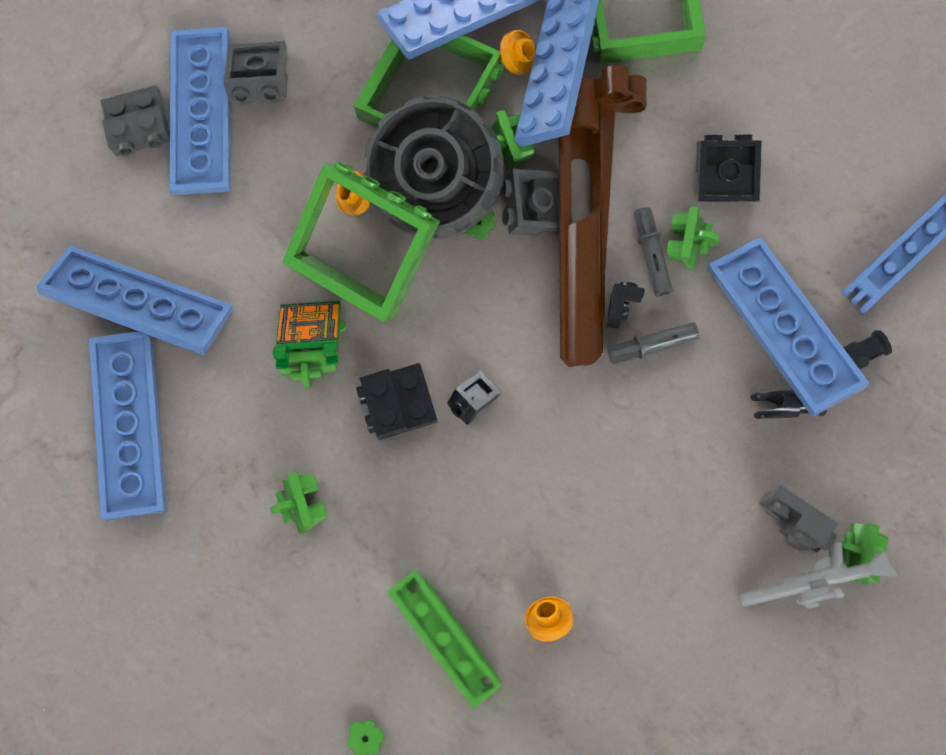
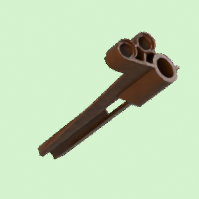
(585, 241)

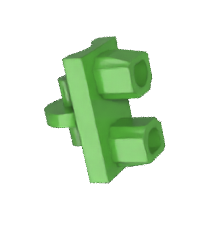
(505, 130)
(691, 225)
(307, 365)
(296, 489)
(861, 545)

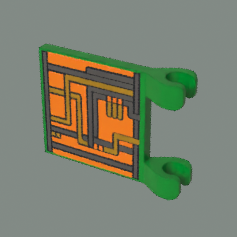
(308, 327)

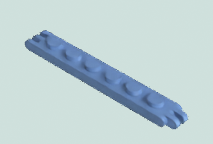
(900, 257)

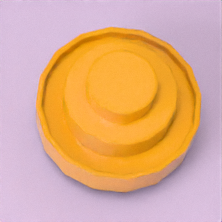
(517, 52)
(350, 202)
(549, 619)

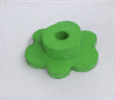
(481, 231)
(358, 731)

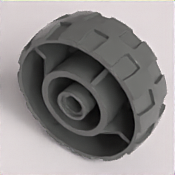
(467, 156)

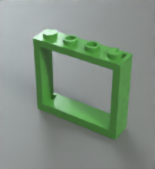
(650, 45)
(393, 57)
(336, 281)
(445, 638)

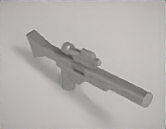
(814, 584)

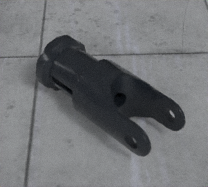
(869, 348)
(787, 402)

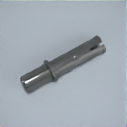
(652, 249)
(651, 343)

